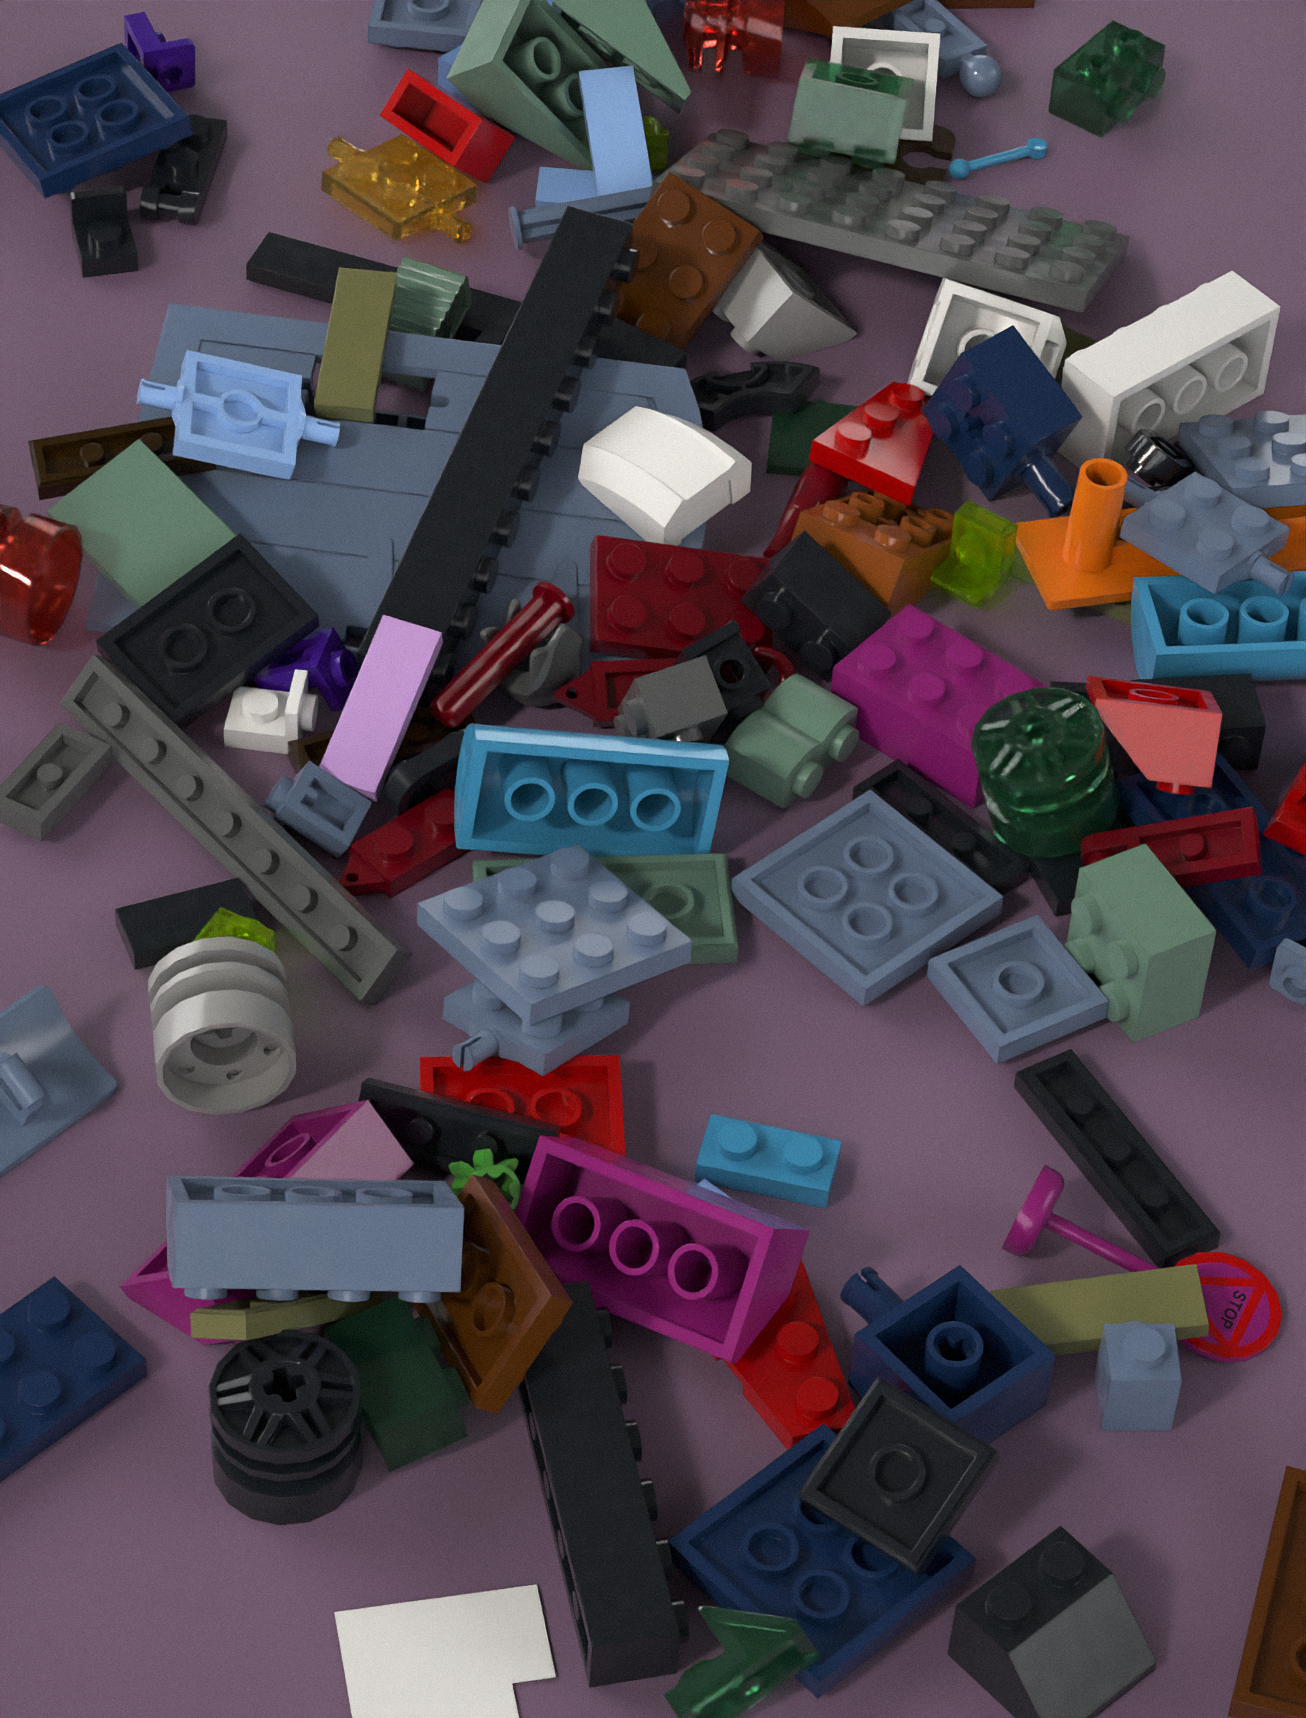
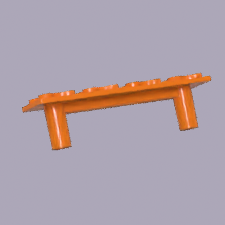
(1086, 561)

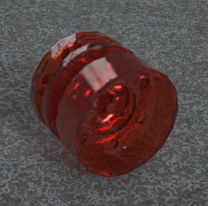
(738, 26)
(36, 574)

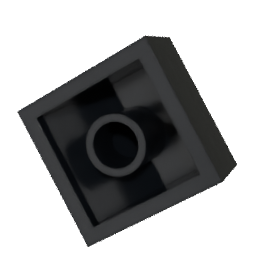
(1051, 1634)

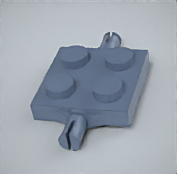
(1206, 534)
(541, 1046)

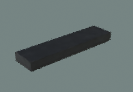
(1116, 1159)

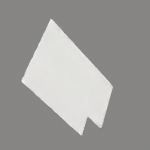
(444, 1655)

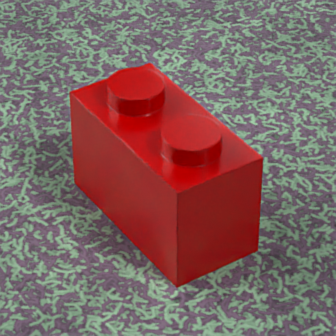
(447, 126)

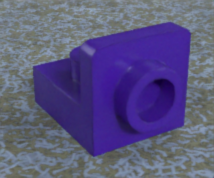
(168, 62)
(328, 666)

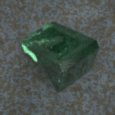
(757, 1660)

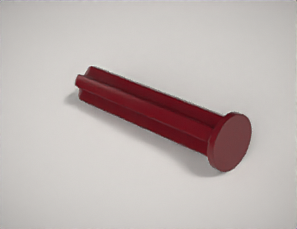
(502, 654)

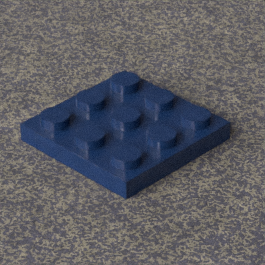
(88, 120)
(783, 1559)

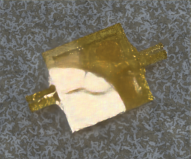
(399, 188)

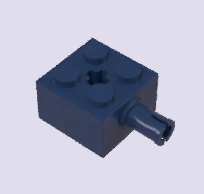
(1005, 420)
(949, 1351)

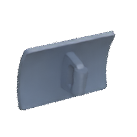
(44, 1077)

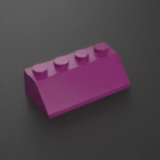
(318, 1144)
(659, 1245)

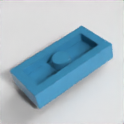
(768, 1161)

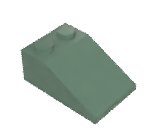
(629, 36)
(524, 74)

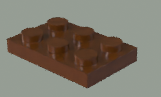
(686, 261)
(504, 1302)

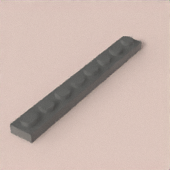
(236, 831)

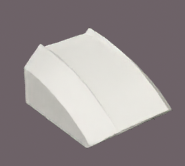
(968, 316)
(662, 473)

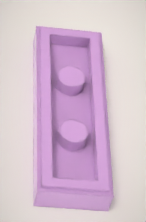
(381, 705)

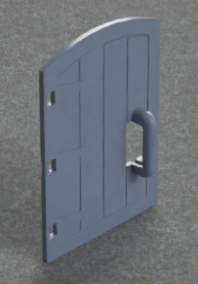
(355, 505)

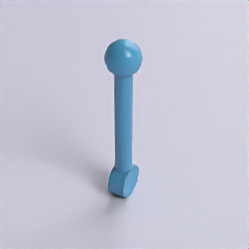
(1035, 149)

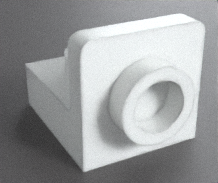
(271, 718)

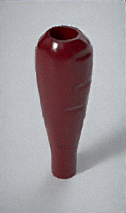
(813, 488)

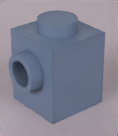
(1137, 1377)

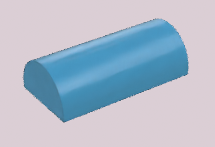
(1240, 630)
(591, 790)

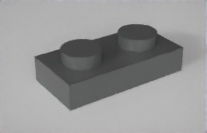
(52, 780)

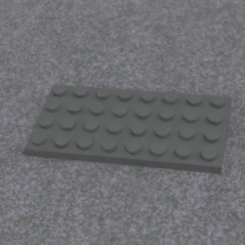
(904, 221)

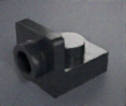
(102, 231)

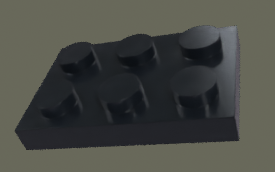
(209, 632)

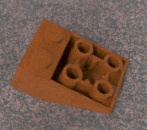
(882, 543)

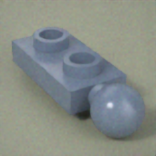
(958, 49)

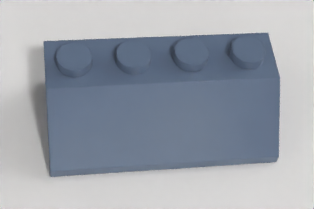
(313, 1237)

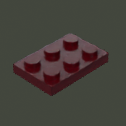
(664, 597)

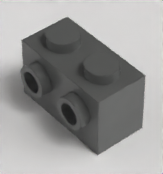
(673, 704)

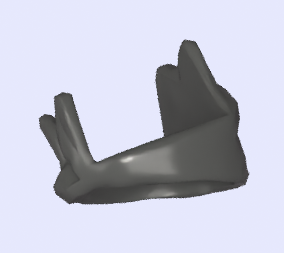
(549, 665)

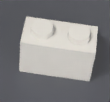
(899, 54)

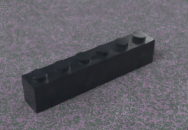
(599, 1503)

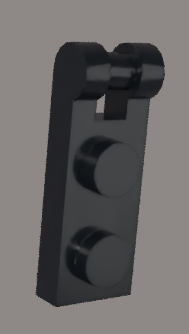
(185, 173)

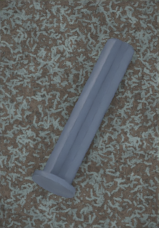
(542, 222)

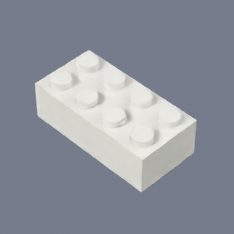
(1170, 368)

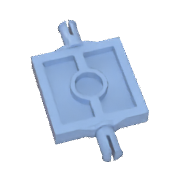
(238, 414)

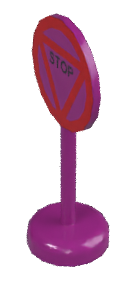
(1237, 1296)

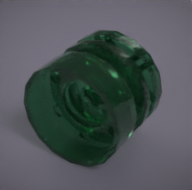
(1045, 771)

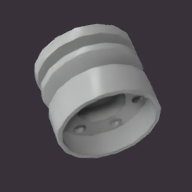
(221, 1025)

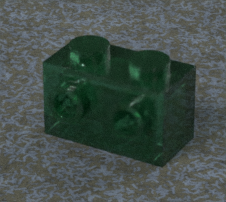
(1107, 78)
(405, 1394)

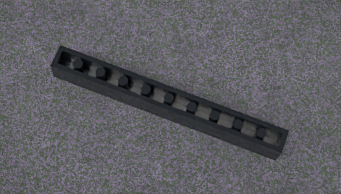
(508, 434)

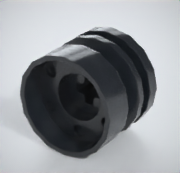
(285, 1427)

